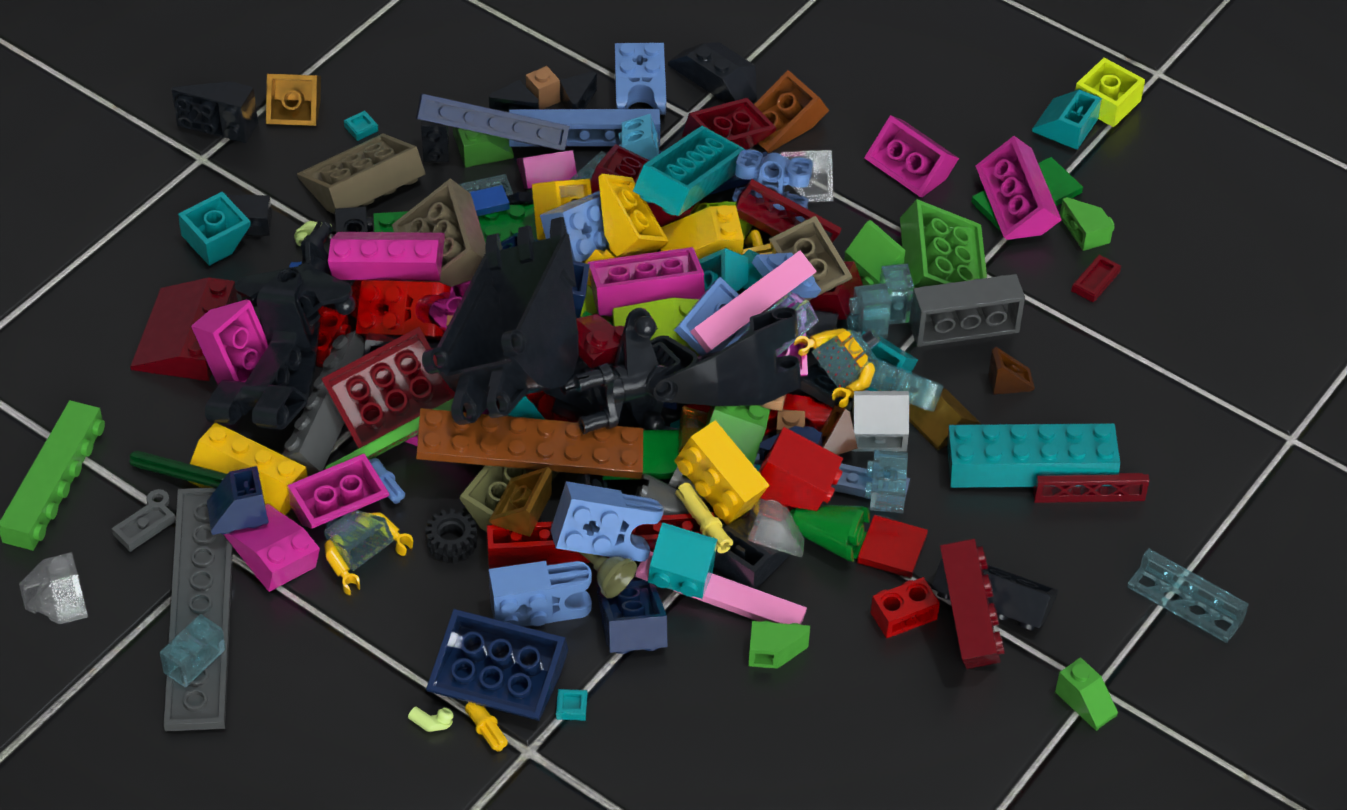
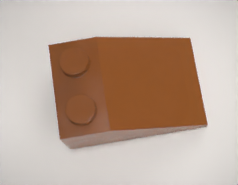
(791, 110)

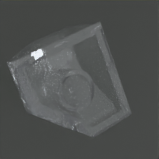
(821, 183)
(775, 528)
(54, 590)

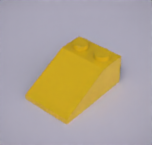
(627, 218)
(706, 231)

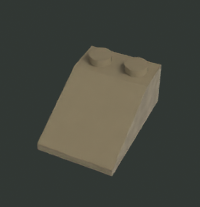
(819, 251)

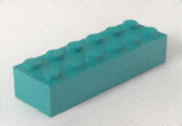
(688, 171)
(1020, 452)

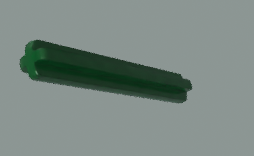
(176, 469)

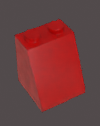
(799, 472)

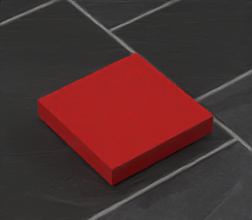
(892, 546)

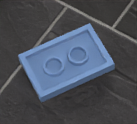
(711, 301)

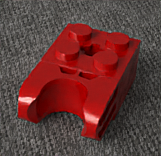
(399, 307)

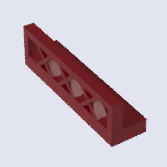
(767, 218)
(1061, 488)

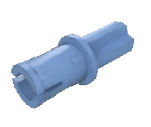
(396, 494)

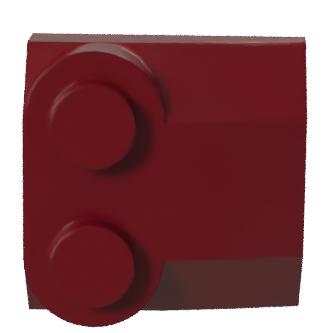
(598, 340)

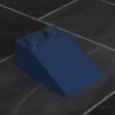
(634, 618)

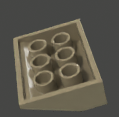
(363, 173)
(453, 213)

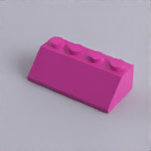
(1017, 191)
(386, 256)
(645, 279)

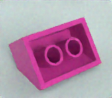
(910, 157)
(231, 340)
(336, 491)

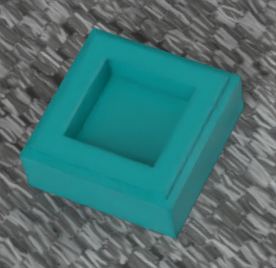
(361, 125)
(571, 704)

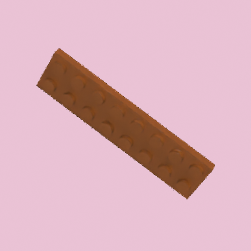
(530, 444)

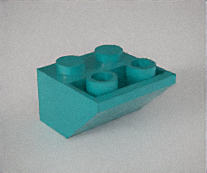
(1069, 118)

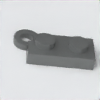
(145, 522)

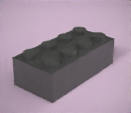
(966, 310)

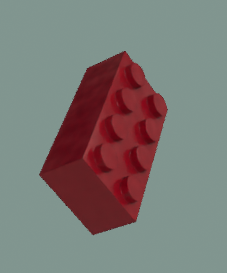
(970, 603)

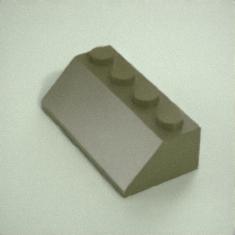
(486, 490)

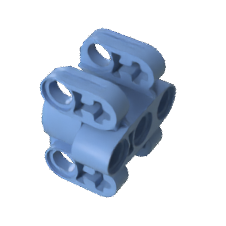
(791, 172)

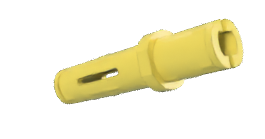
(709, 525)

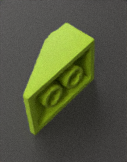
(665, 312)

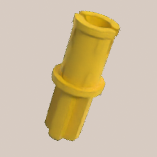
(487, 726)

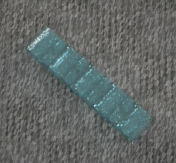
(922, 391)

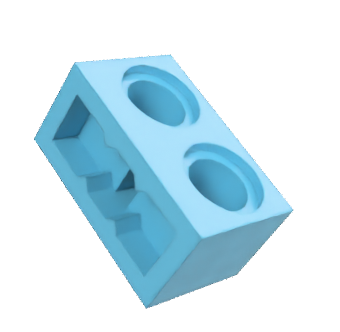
(640, 136)

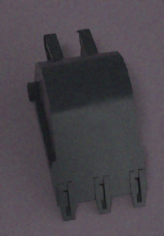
(511, 327)

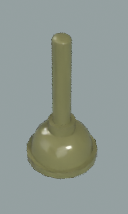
(612, 573)

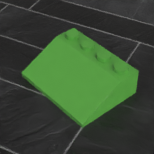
(941, 246)

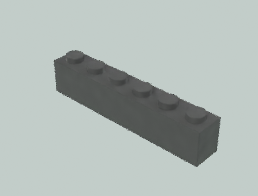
(320, 420)

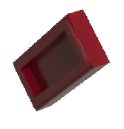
(1096, 278)

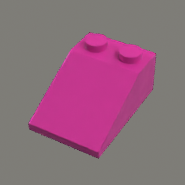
(275, 549)

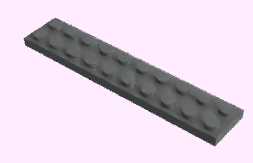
(199, 587)

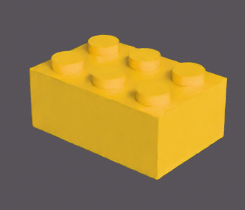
(721, 473)

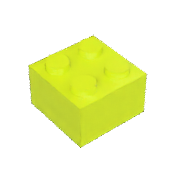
(1117, 88)

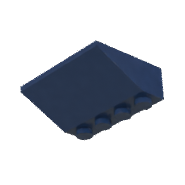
(498, 664)

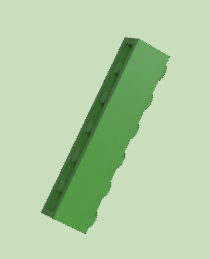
(51, 475)

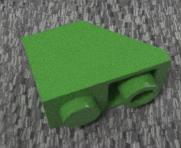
(776, 643)

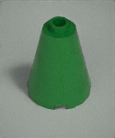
(834, 528)

